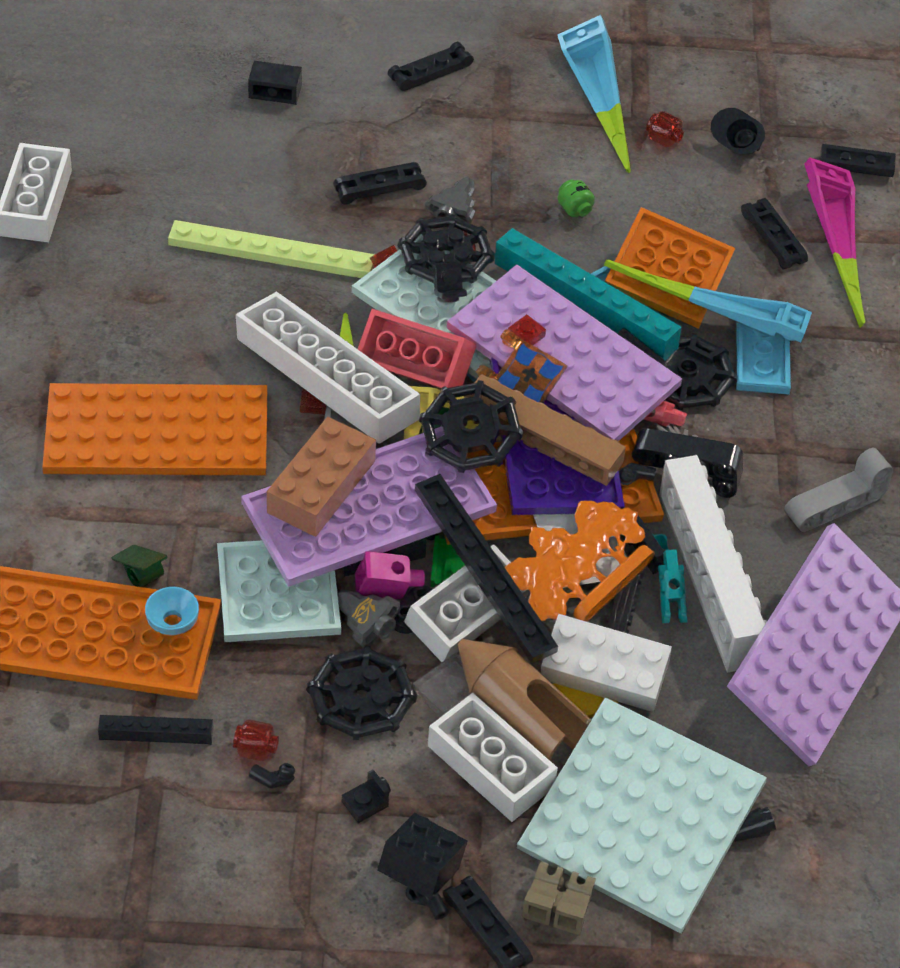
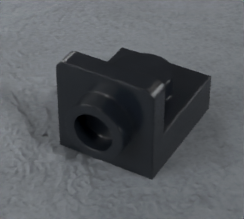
(448, 281)
(368, 797)

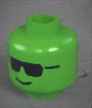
(576, 198)

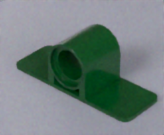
(141, 564)

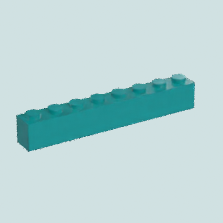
(588, 292)

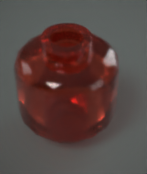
(665, 129)
(255, 740)

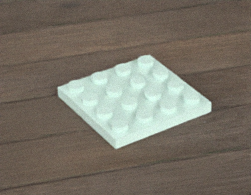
(262, 605)

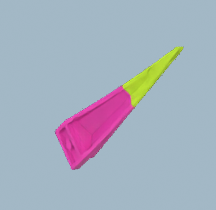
(834, 201)

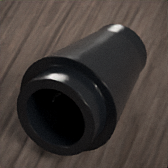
(757, 824)

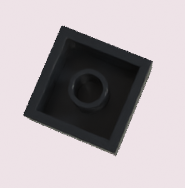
(422, 855)

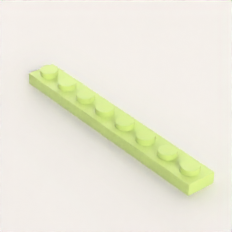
(270, 249)

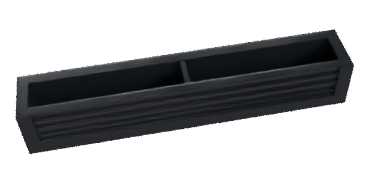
(624, 605)
(155, 729)

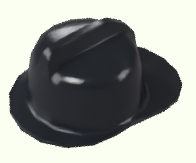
(737, 131)

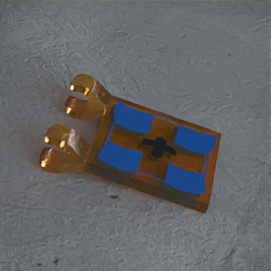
(527, 369)

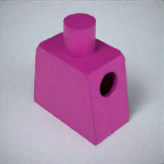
(386, 575)

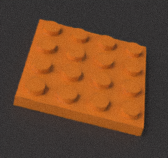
(673, 253)

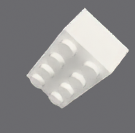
(34, 192)
(453, 612)
(607, 663)
(492, 756)

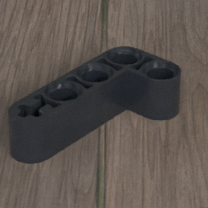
(720, 458)

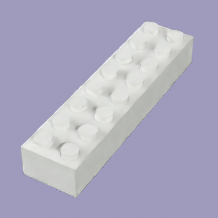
(328, 367)
(711, 559)

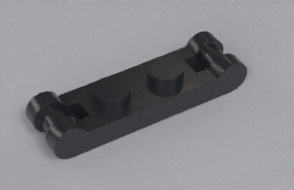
(431, 67)
(379, 182)
(775, 233)
(487, 924)

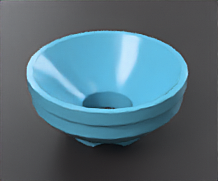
(172, 602)

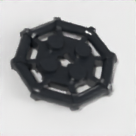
(435, 242)
(700, 357)
(471, 440)
(364, 678)

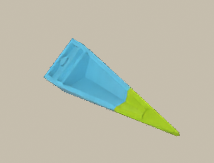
(592, 61)
(756, 313)

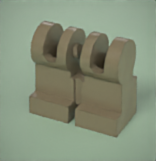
(569, 906)

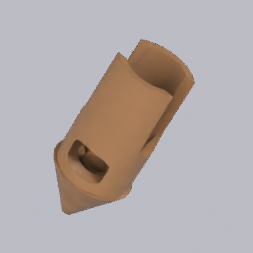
(538, 713)

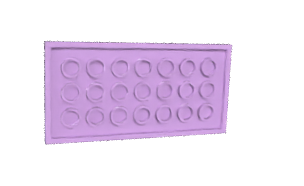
(606, 378)
(374, 517)
(819, 645)

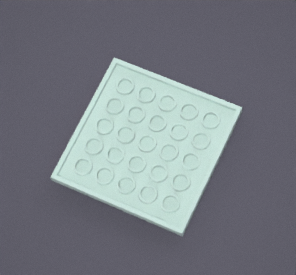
(642, 814)

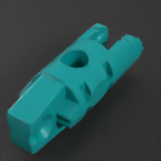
(672, 573)

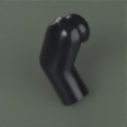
(634, 472)
(274, 779)
(435, 904)

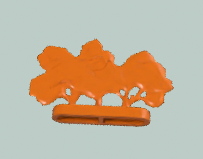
(570, 558)

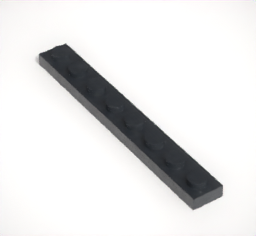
(486, 569)

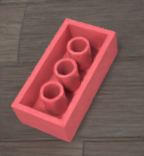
(416, 350)

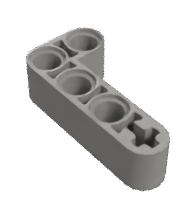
(843, 494)

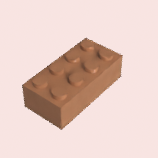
(321, 476)

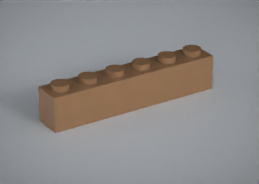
(561, 436)

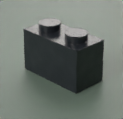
(275, 82)

